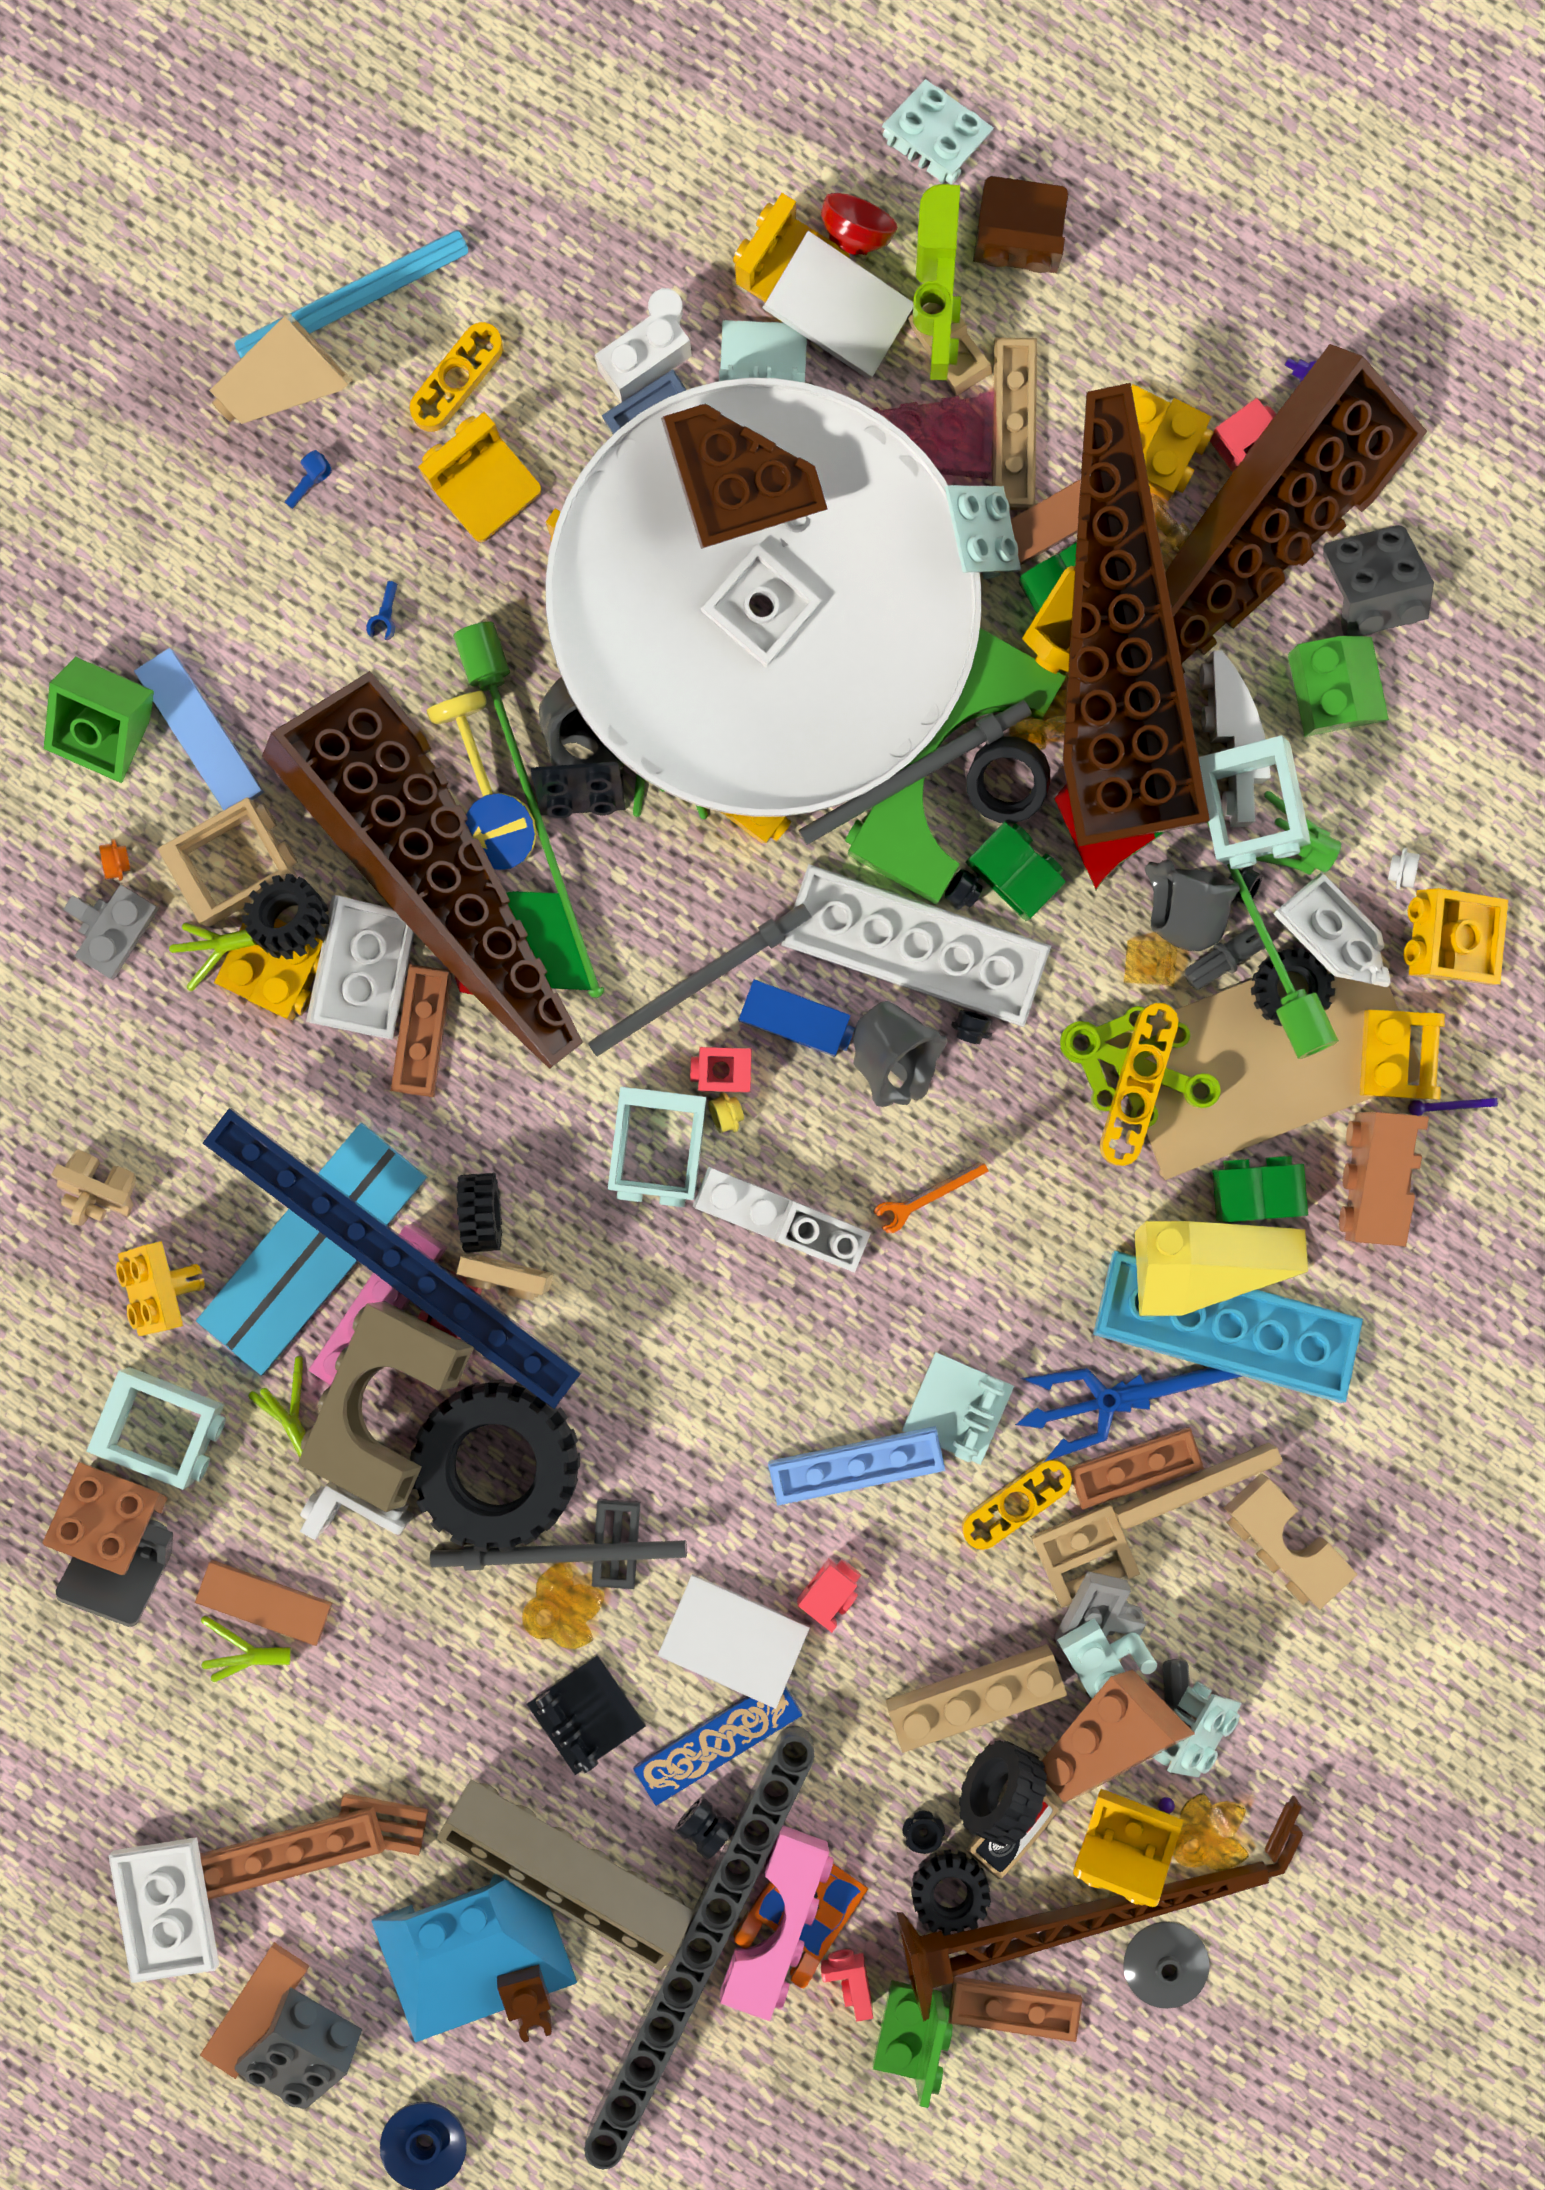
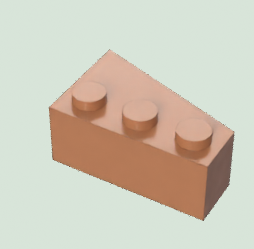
(1380, 1177)
(1112, 1735)

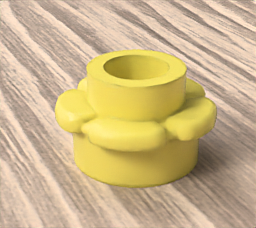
(726, 1113)

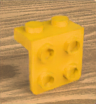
(772, 247)
(479, 477)
(1051, 627)
(1128, 1848)

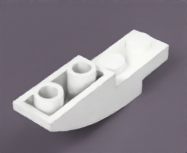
(1235, 721)
(781, 1219)

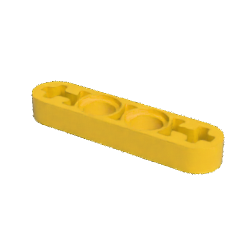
(1144, 1086)

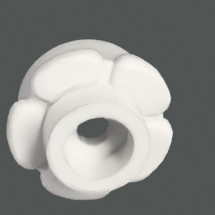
(1404, 869)

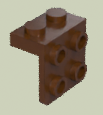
(1021, 225)

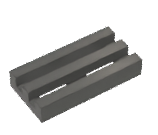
(618, 1507)

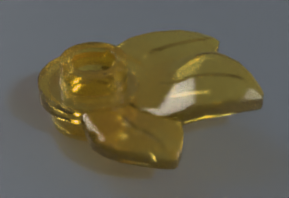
(1039, 730)
(568, 1605)
(1214, 1832)

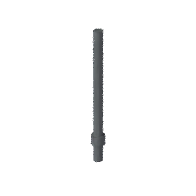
(987, 730)
(770, 934)
(476, 1560)

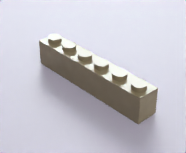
(566, 1874)

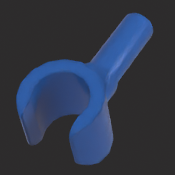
(317, 470)
(385, 612)

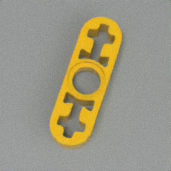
(453, 359)
(1016, 1521)

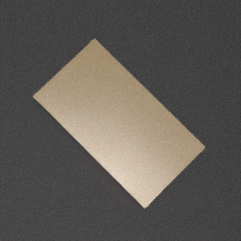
(1257, 1071)

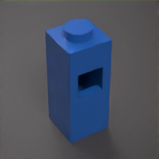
(796, 1019)

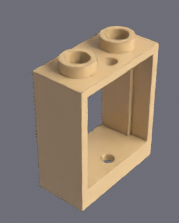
(189, 881)

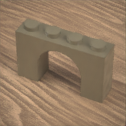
(339, 1441)

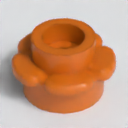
(114, 860)

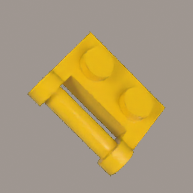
(1387, 1054)

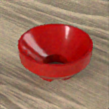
(856, 224)

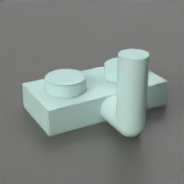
(1097, 1659)

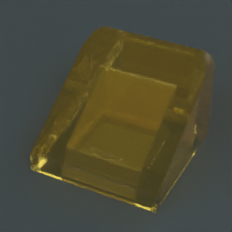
(1150, 963)

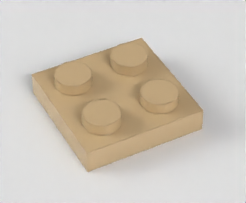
(488, 1272)

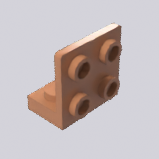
(102, 1518)

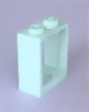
(1245, 759)
(634, 1190)
(116, 1413)

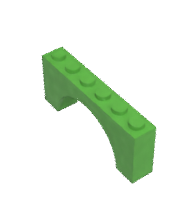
(896, 832)

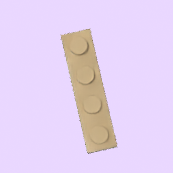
(975, 1698)

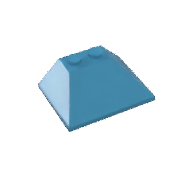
(454, 1950)

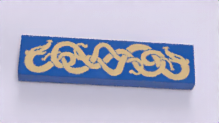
(713, 1745)

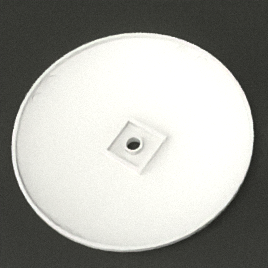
(785, 706)

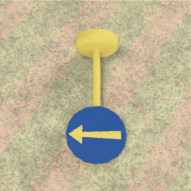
(498, 819)

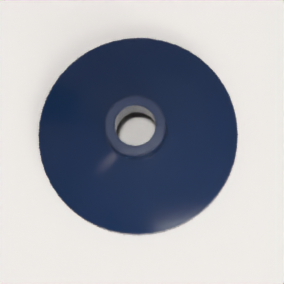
(418, 2165)

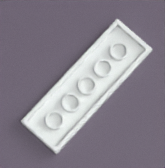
(918, 946)

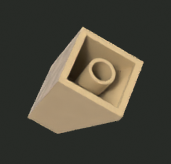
(278, 375)

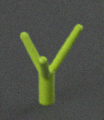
(214, 941)
(271, 1405)
(236, 1663)

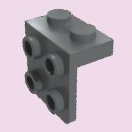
(1380, 580)
(115, 1595)
(301, 2052)

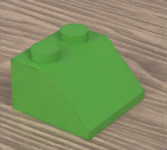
(1337, 684)
(96, 718)

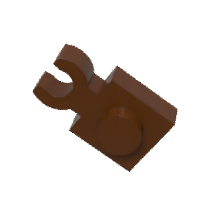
(526, 1999)

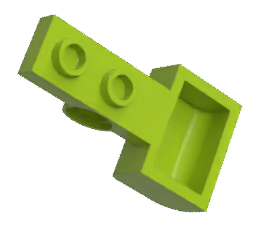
(936, 271)

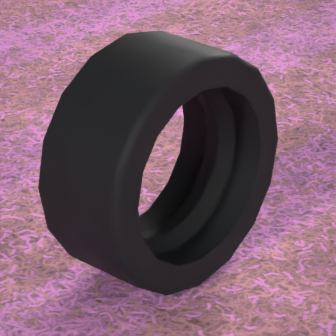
(995, 808)

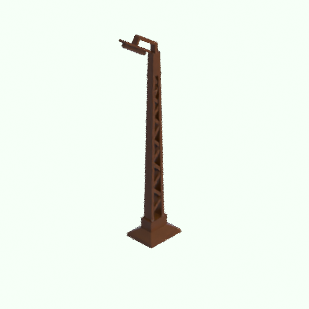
(929, 1954)

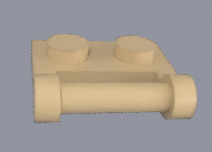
(1080, 1542)

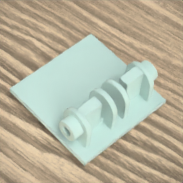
(936, 129)
(762, 351)
(983, 529)
(961, 1405)
(1215, 1718)

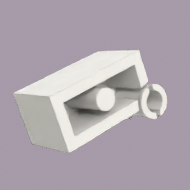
(647, 348)

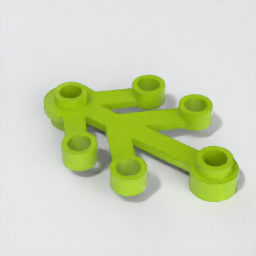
(1100, 1050)

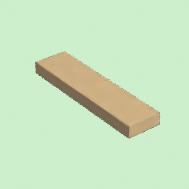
(1015, 420)
(1197, 1485)

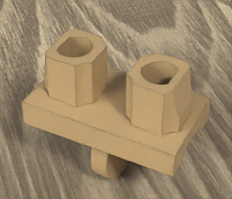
(78, 1180)

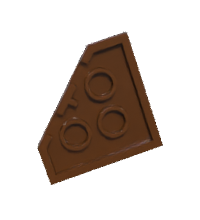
(737, 477)

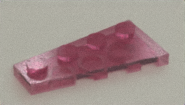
(950, 432)

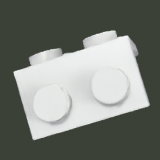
(324, 1505)

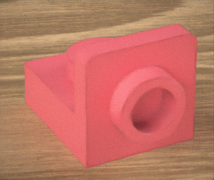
(855, 1986)

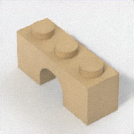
(1315, 1571)

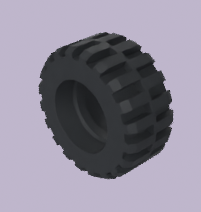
(454, 1506)

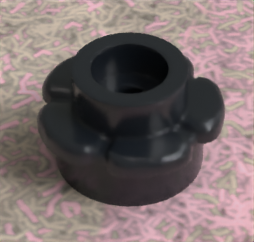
(1252, 880)
(964, 889)
(972, 1027)
(929, 1842)

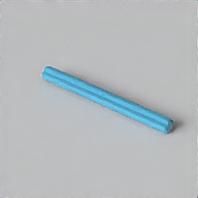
(369, 287)

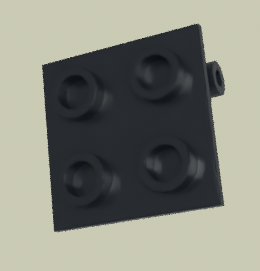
(579, 789)
(586, 1715)

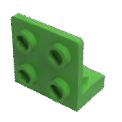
(912, 2046)

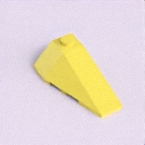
(1207, 1263)

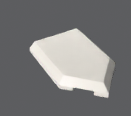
(1335, 932)

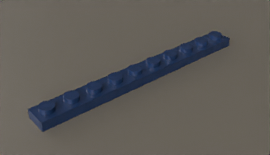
(392, 1257)

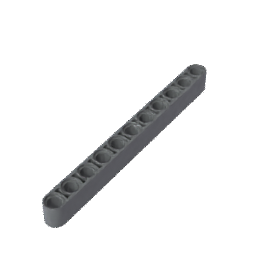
(694, 1965)

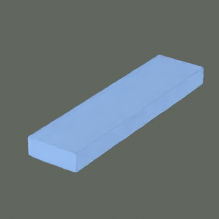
(198, 730)
(856, 1465)

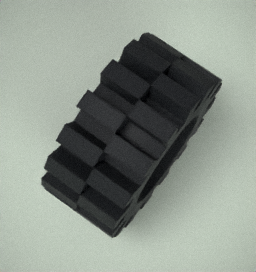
(299, 930)
(1293, 960)
(479, 1212)
(958, 1917)

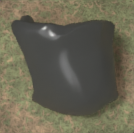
(564, 724)
(1189, 905)
(899, 1043)

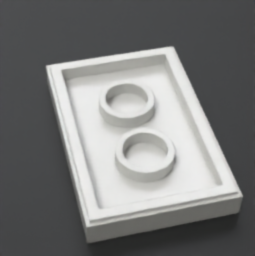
(838, 305)
(361, 968)
(734, 1641)
(163, 1910)

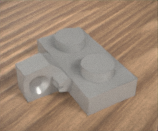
(111, 928)
(1106, 1601)

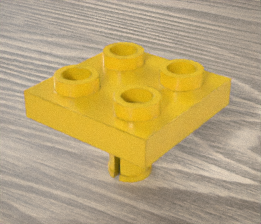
(154, 1288)

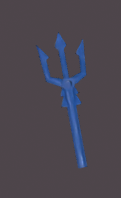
(1119, 1398)

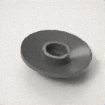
(1163, 1945)

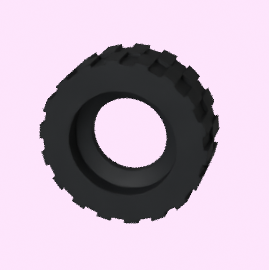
(1021, 1800)

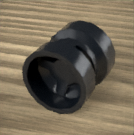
(704, 1828)

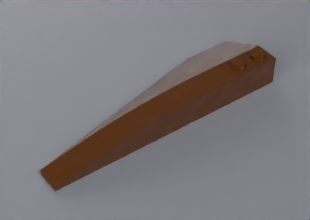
(1313, 463)
(1127, 705)
(390, 811)

